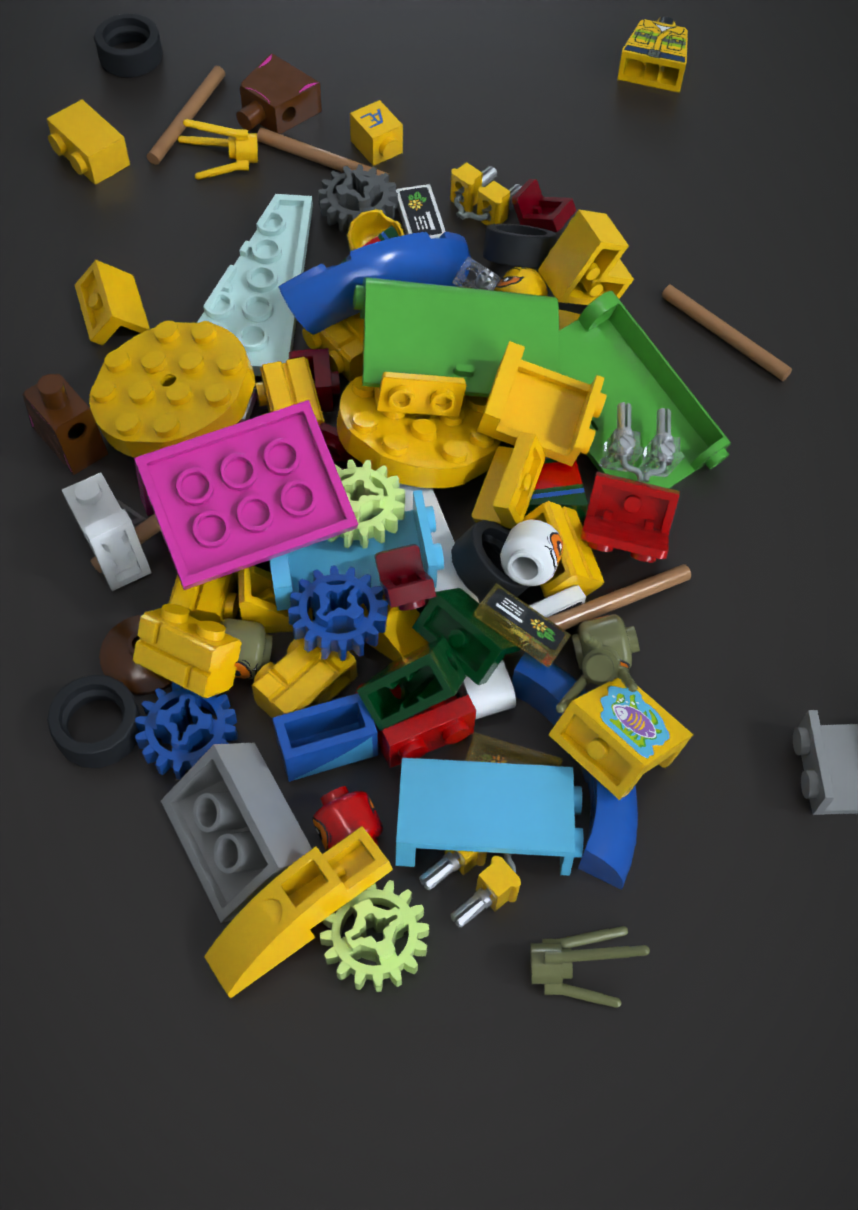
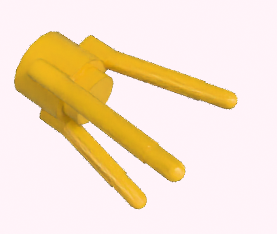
(240, 143)

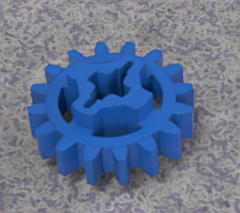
(338, 613)
(173, 716)

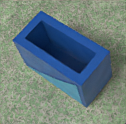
(325, 736)

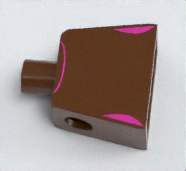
(278, 96)
(55, 410)

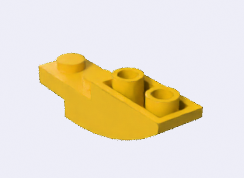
(293, 903)

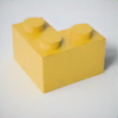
(587, 260)

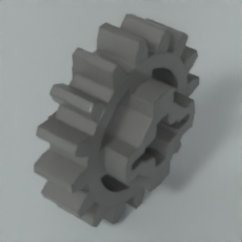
(354, 193)

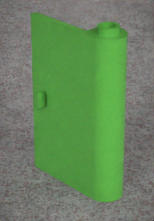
(452, 330)
(635, 372)

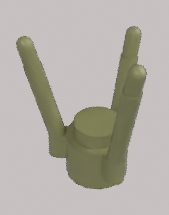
(598, 667)
(553, 961)

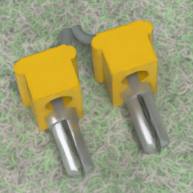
(468, 190)
(494, 884)

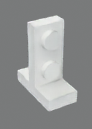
(107, 531)

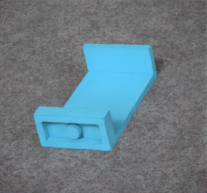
(300, 564)
(488, 809)

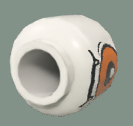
(531, 552)

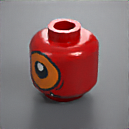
(344, 814)

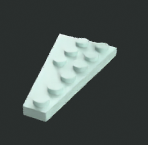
(248, 292)

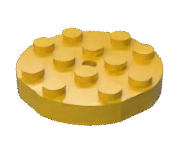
(171, 386)
(415, 447)

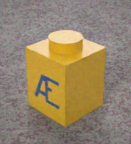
(376, 132)

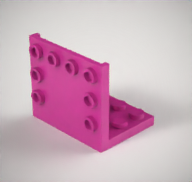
(244, 494)

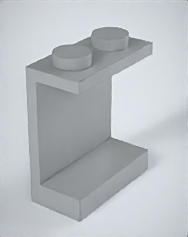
(829, 764)

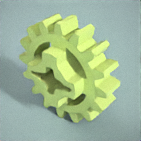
(374, 500)
(357, 944)

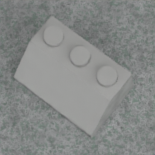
(234, 825)

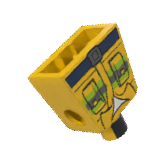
(655, 55)

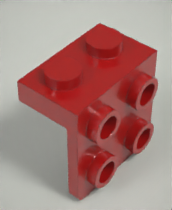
(629, 517)
(427, 730)

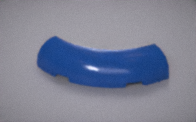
(326, 294)
(612, 820)

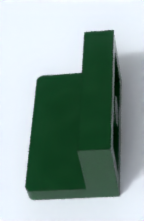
(472, 641)

